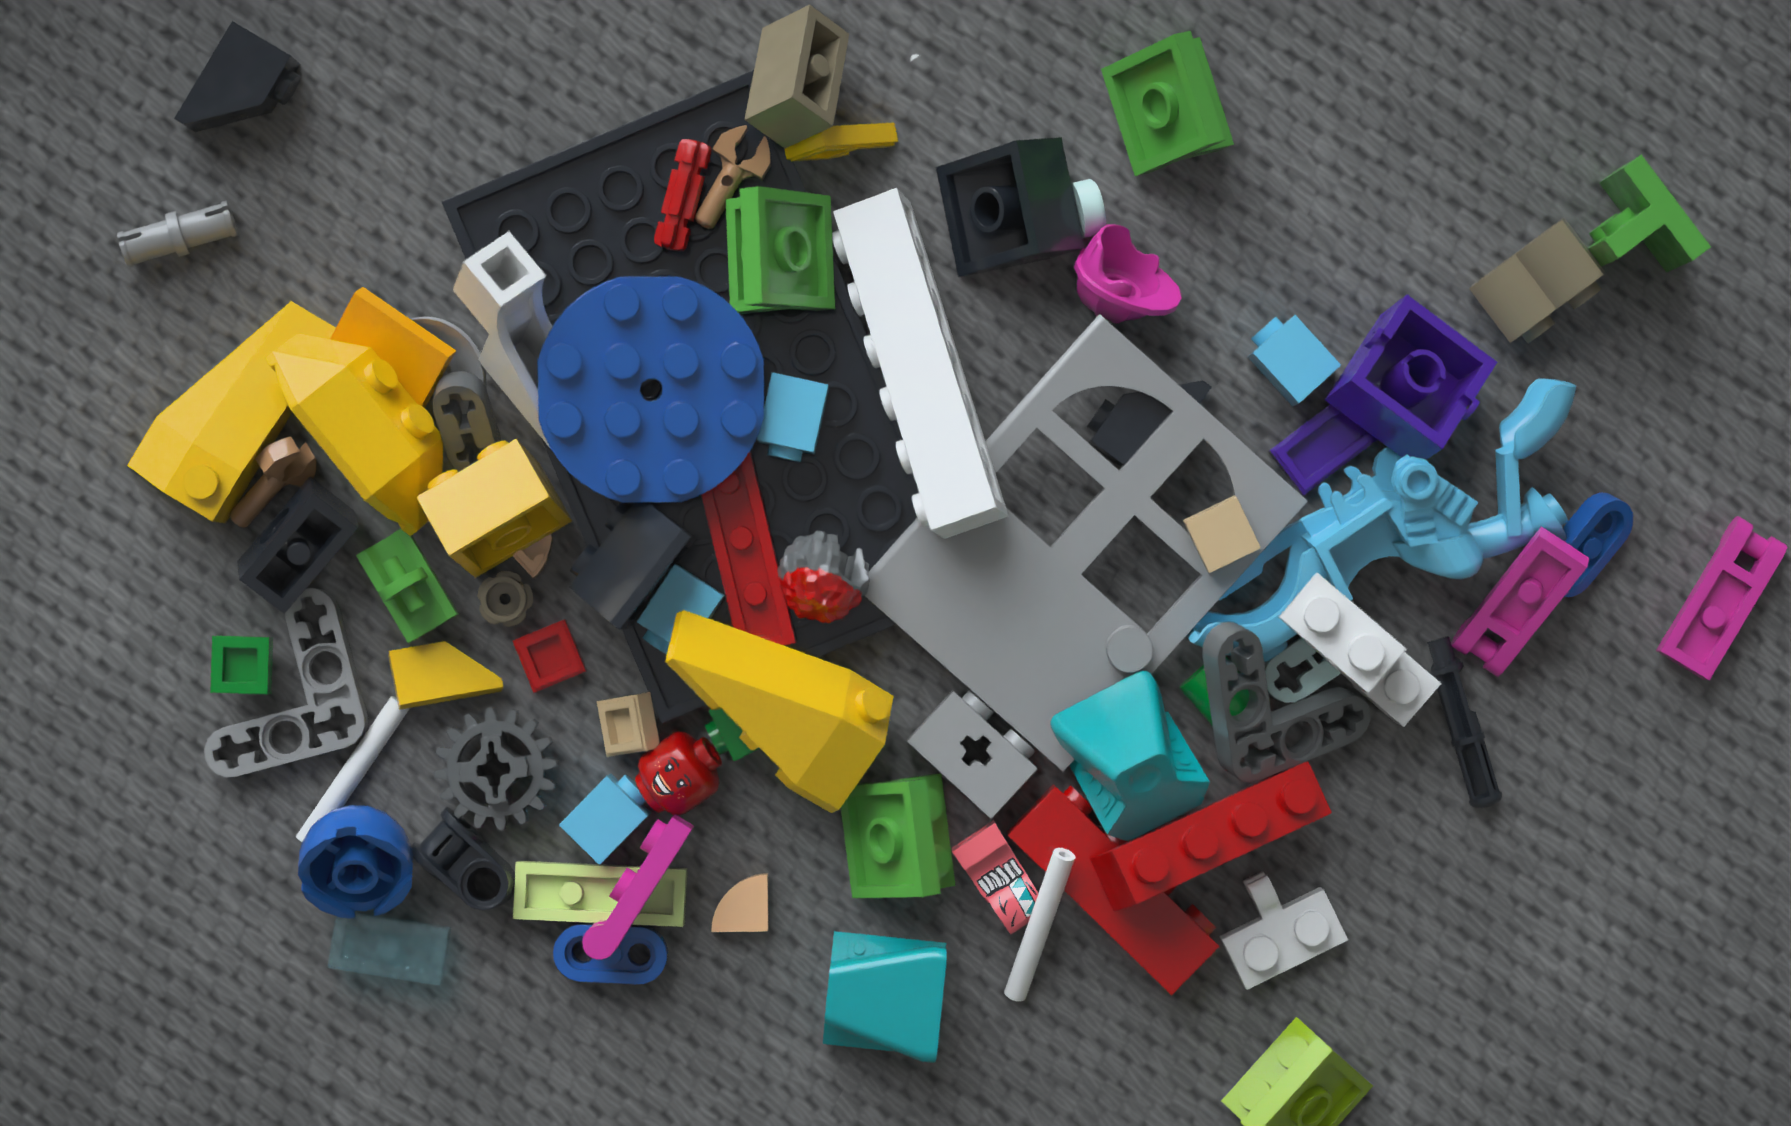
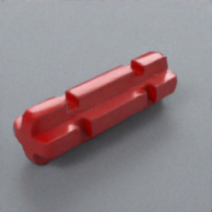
(682, 195)

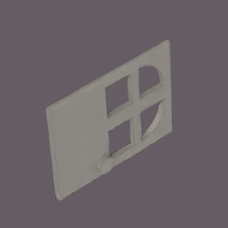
(1020, 613)

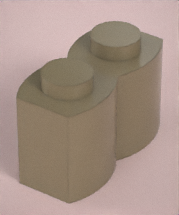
(1539, 281)

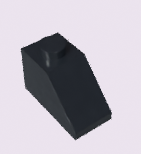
(239, 82)
(1132, 420)

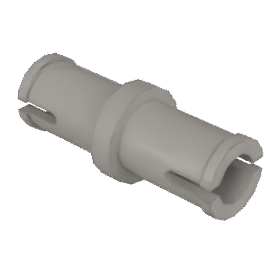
(177, 234)

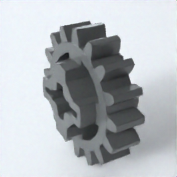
(497, 795)

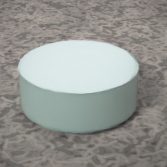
(1089, 207)

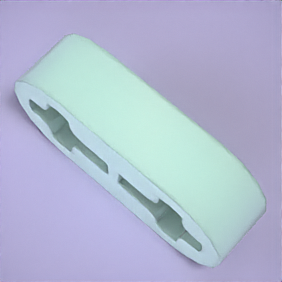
(1309, 680)

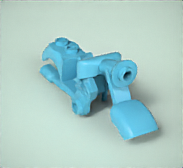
(1409, 516)

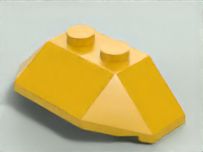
(362, 422)

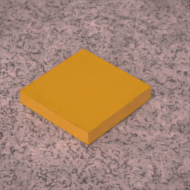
(409, 348)

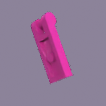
(1521, 600)
(1721, 600)
(635, 888)

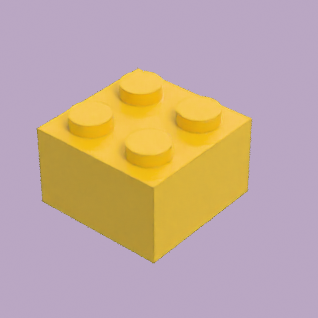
(493, 507)

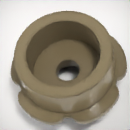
(491, 591)

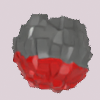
(821, 579)

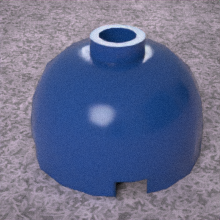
(355, 862)

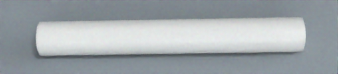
(358, 763)
(1039, 924)

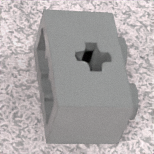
(984, 784)

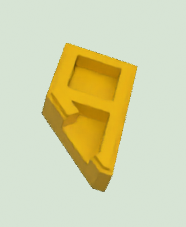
(841, 140)
(438, 675)

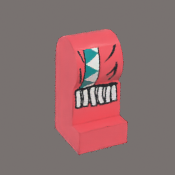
(998, 875)

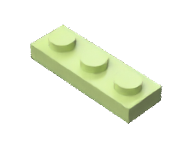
(582, 893)

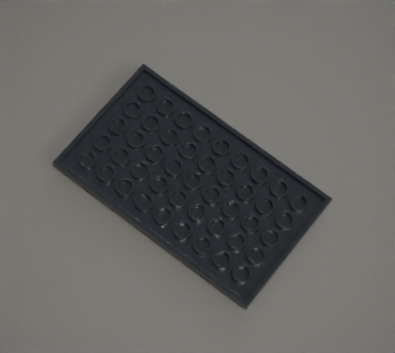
(595, 219)

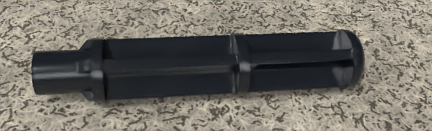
(1463, 726)

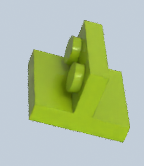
(1297, 1084)

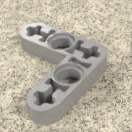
(319, 696)

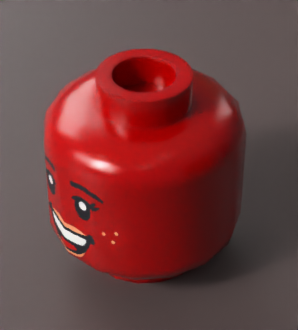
(678, 773)

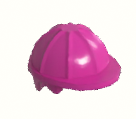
(1121, 280)

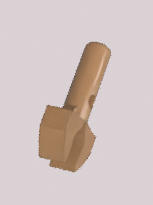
(731, 174)
(281, 466)

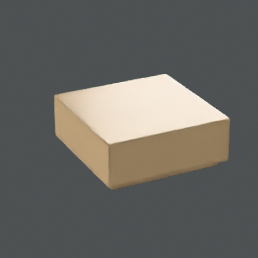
(1221, 534)
(628, 724)

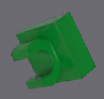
(241, 664)

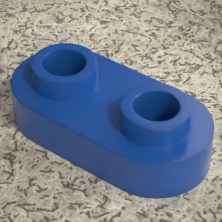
(1597, 532)
(617, 967)

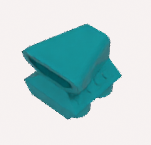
(1130, 757)
(885, 994)

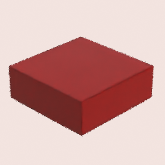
(549, 655)

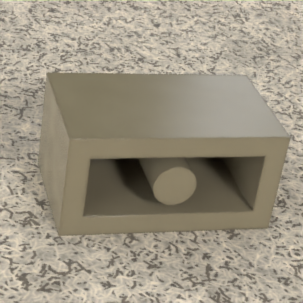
(797, 76)

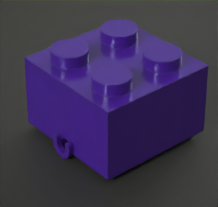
(1411, 380)

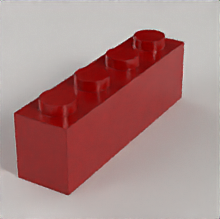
(1210, 836)
(1153, 932)

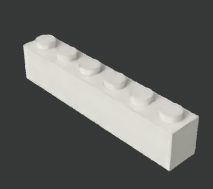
(919, 365)

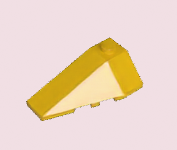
(210, 435)
(800, 710)

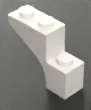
(505, 296)
(1360, 650)

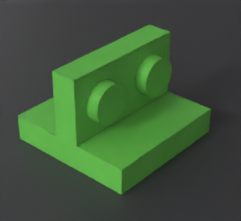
(1167, 103)
(1646, 215)
(780, 251)
(898, 838)

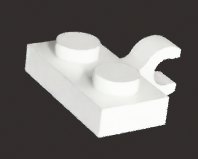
(1281, 934)

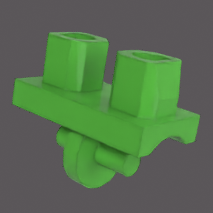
(407, 585)

